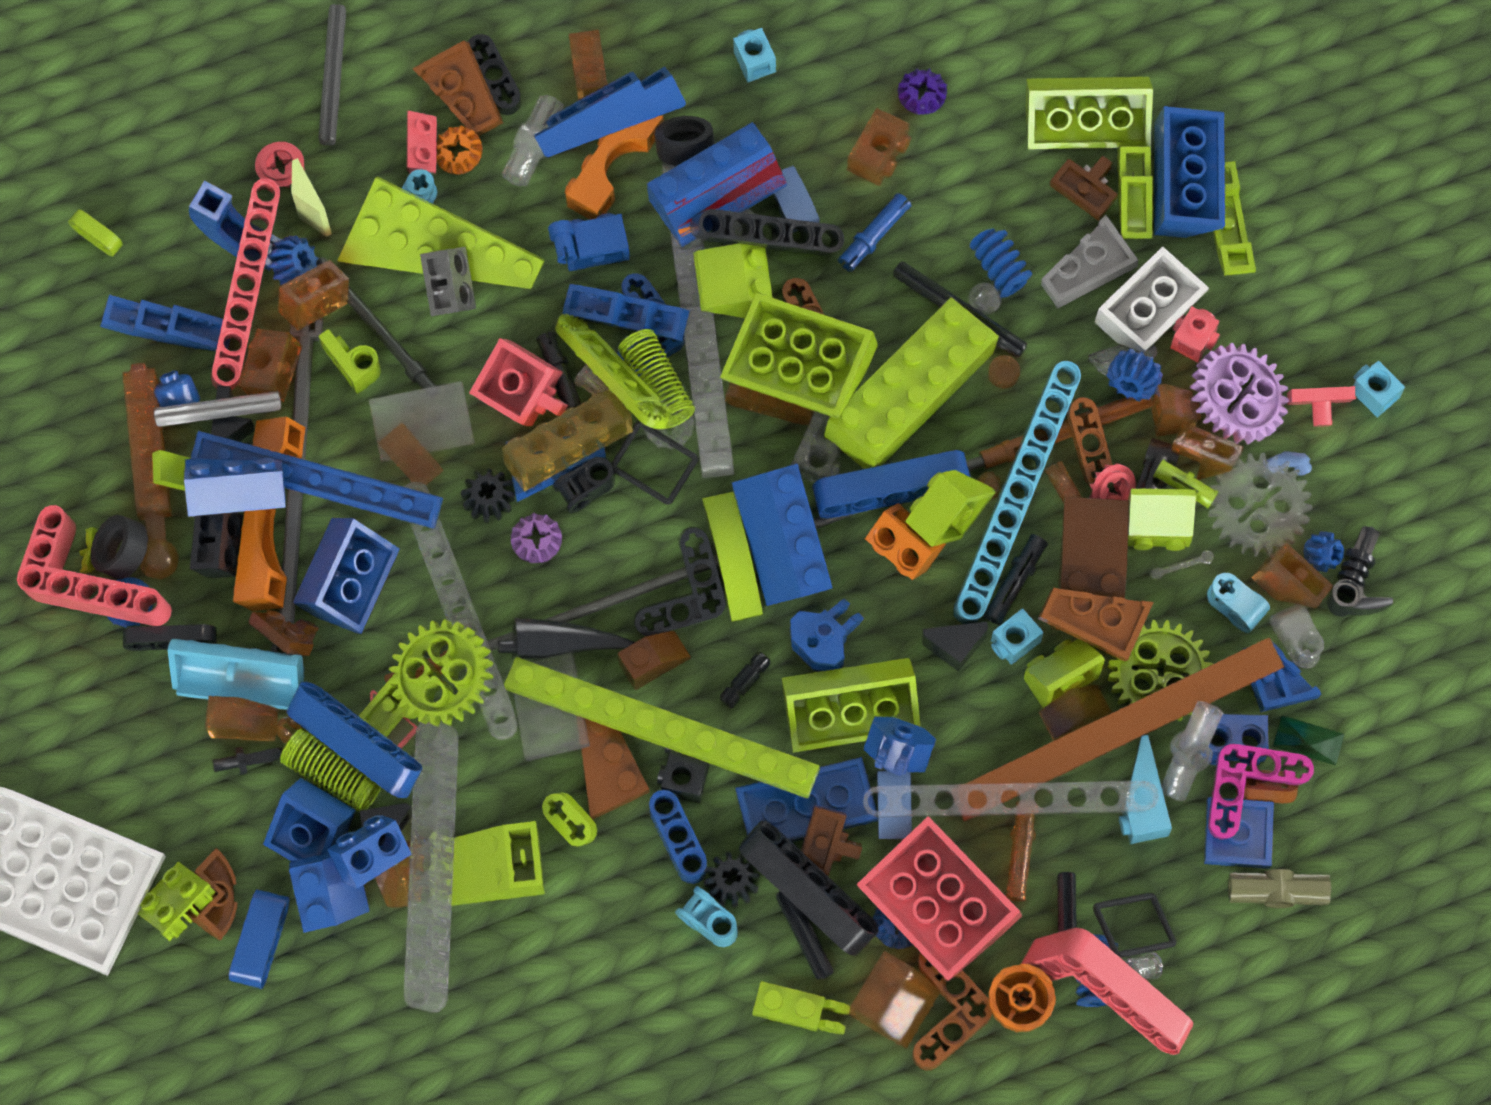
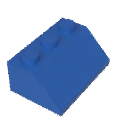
(346, 574)

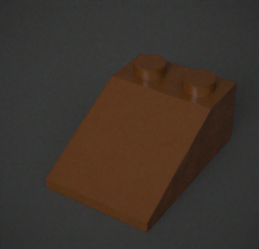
(1094, 546)

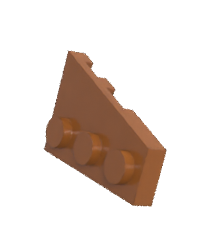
(461, 85)
(1098, 620)
(610, 771)

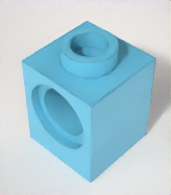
(754, 65)
(1374, 400)
(1022, 625)

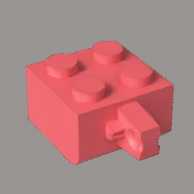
(518, 384)

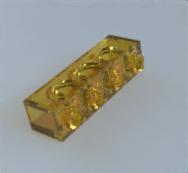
(560, 453)

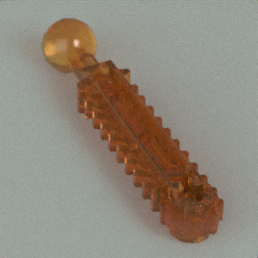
(150, 498)

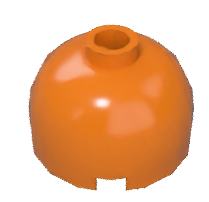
(1026, 983)

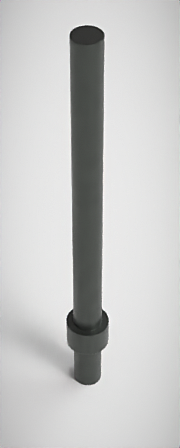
(414, 369)

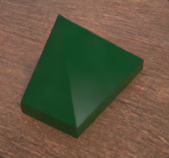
(1308, 740)

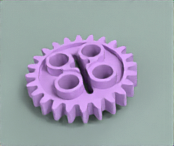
(1262, 410)

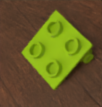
(173, 898)

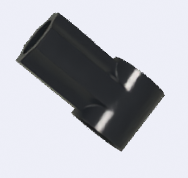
(1155, 454)

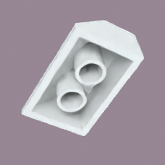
(1150, 302)

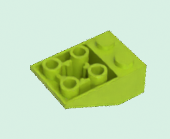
(497, 864)

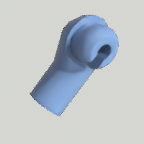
(1297, 460)

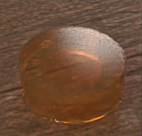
(1004, 372)

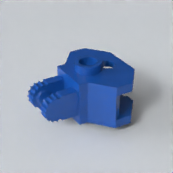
(823, 633)
(899, 745)

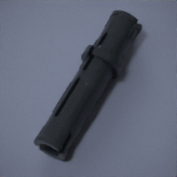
(553, 355)
(1034, 549)

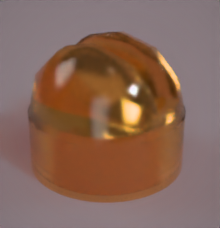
(991, 480)
(282, 733)

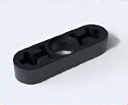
(506, 81)
(160, 636)

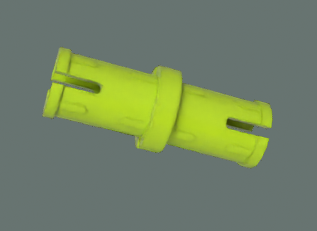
(1165, 473)

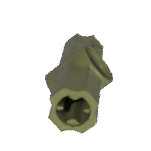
(1279, 888)

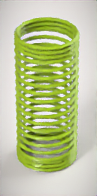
(641, 348)
(296, 746)

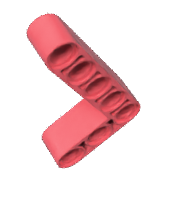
(81, 586)
(1114, 982)

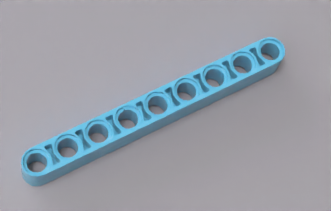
(1021, 477)

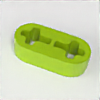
(95, 232)
(564, 824)

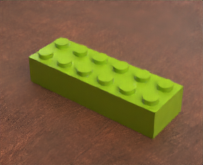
(912, 385)

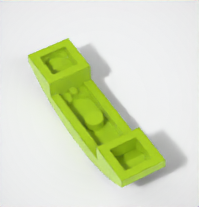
(1231, 242)
(733, 556)

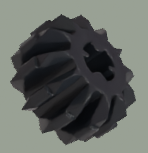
(487, 507)
(738, 889)

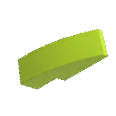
(1135, 192)

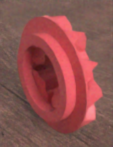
(266, 161)
(1122, 480)

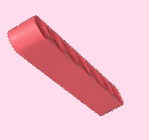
(246, 270)

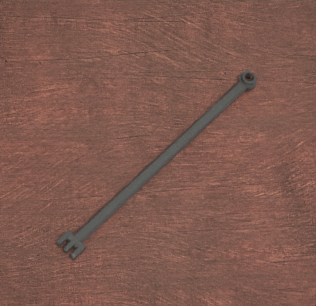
(294, 498)

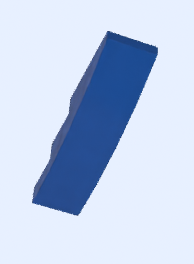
(625, 311)
(163, 324)

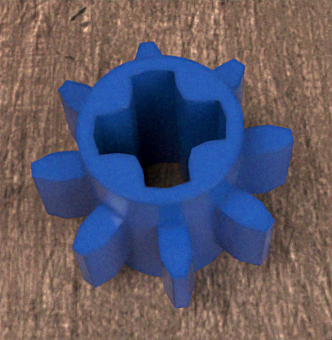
(1323, 551)

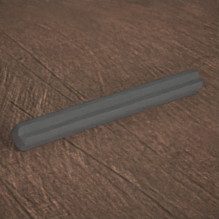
(332, 74)

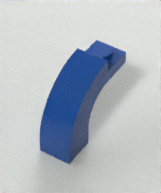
(220, 222)

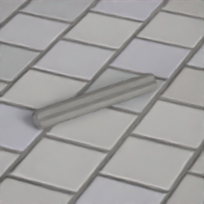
(217, 409)

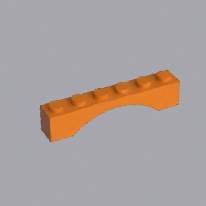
(259, 576)

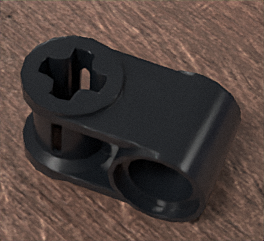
(583, 485)

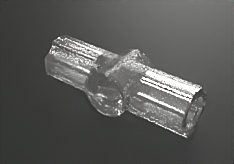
(526, 149)
(1191, 750)

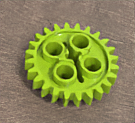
(1163, 644)
(462, 652)

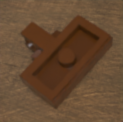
(1086, 186)
(287, 636)
(826, 840)

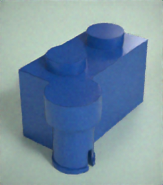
(590, 241)

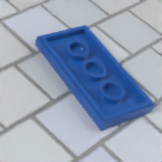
(836, 787)

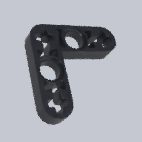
(692, 600)

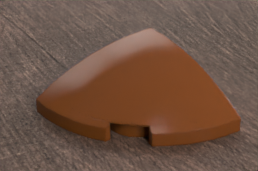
(220, 912)

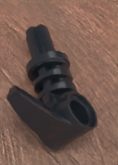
(1352, 579)

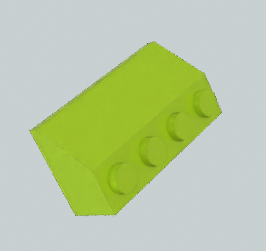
(1088, 112)
(842, 703)

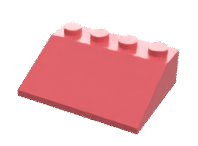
(939, 899)

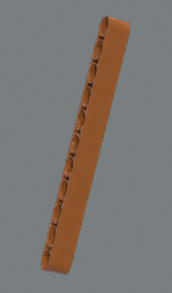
(1132, 721)

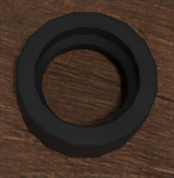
(671, 136)
(131, 550)

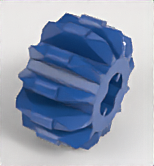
(291, 258)
(1134, 375)

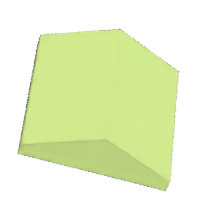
(307, 201)

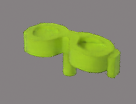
(86, 565)

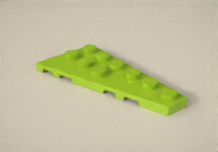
(401, 226)

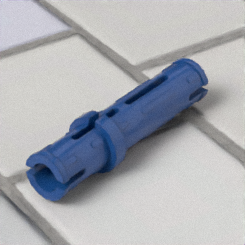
(865, 242)

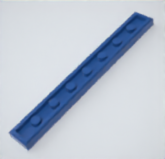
(330, 482)

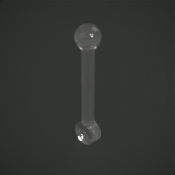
(1206, 558)

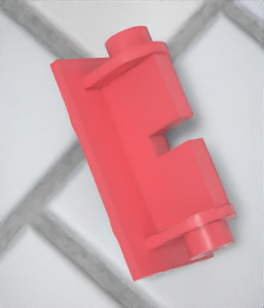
(421, 142)

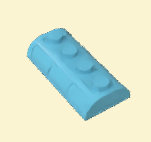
(231, 671)

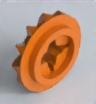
(465, 160)

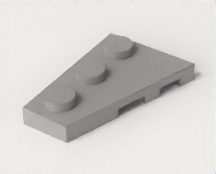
(1091, 264)

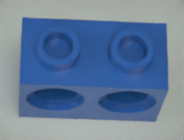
(1235, 727)
(371, 858)

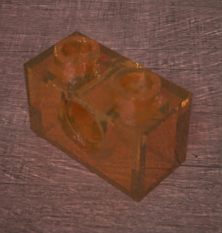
(587, 62)
(880, 130)
(313, 295)
(270, 363)

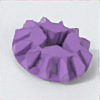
(548, 545)

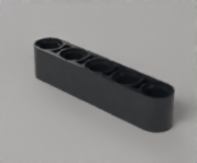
(781, 232)
(809, 888)

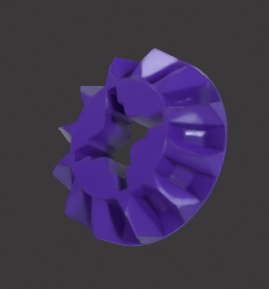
(931, 100)

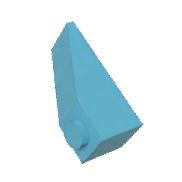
(1156, 821)

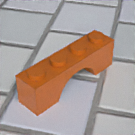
(591, 191)

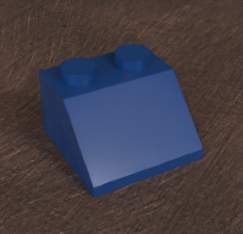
(307, 822)
(323, 895)

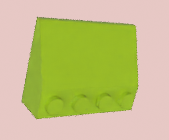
(799, 356)

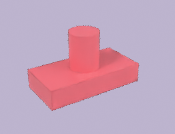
(1321, 401)

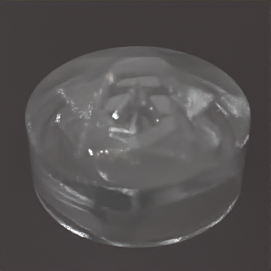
(985, 298)

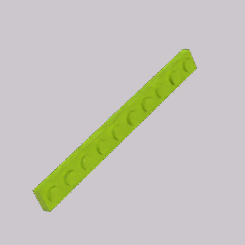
(662, 727)

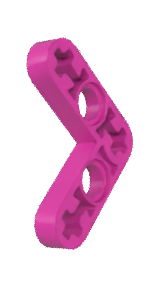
(1238, 775)

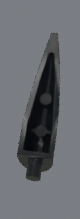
(552, 638)

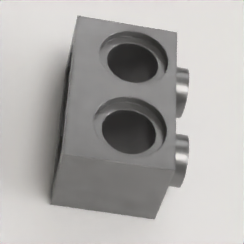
(448, 281)

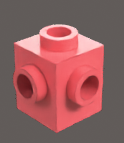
(1195, 333)

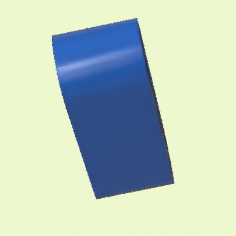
(677, 821)
(259, 939)

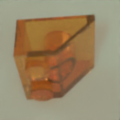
(894, 1000)

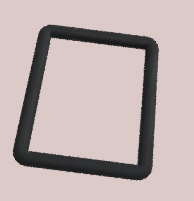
(644, 487)
(1125, 953)

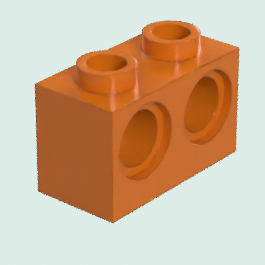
(900, 549)

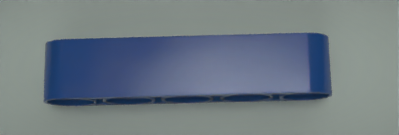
(882, 484)
(354, 739)

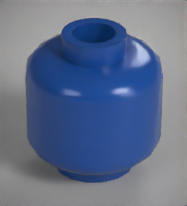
(176, 390)

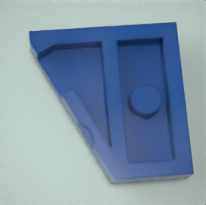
(1283, 687)

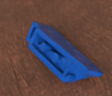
(610, 110)

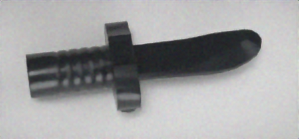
(241, 760)

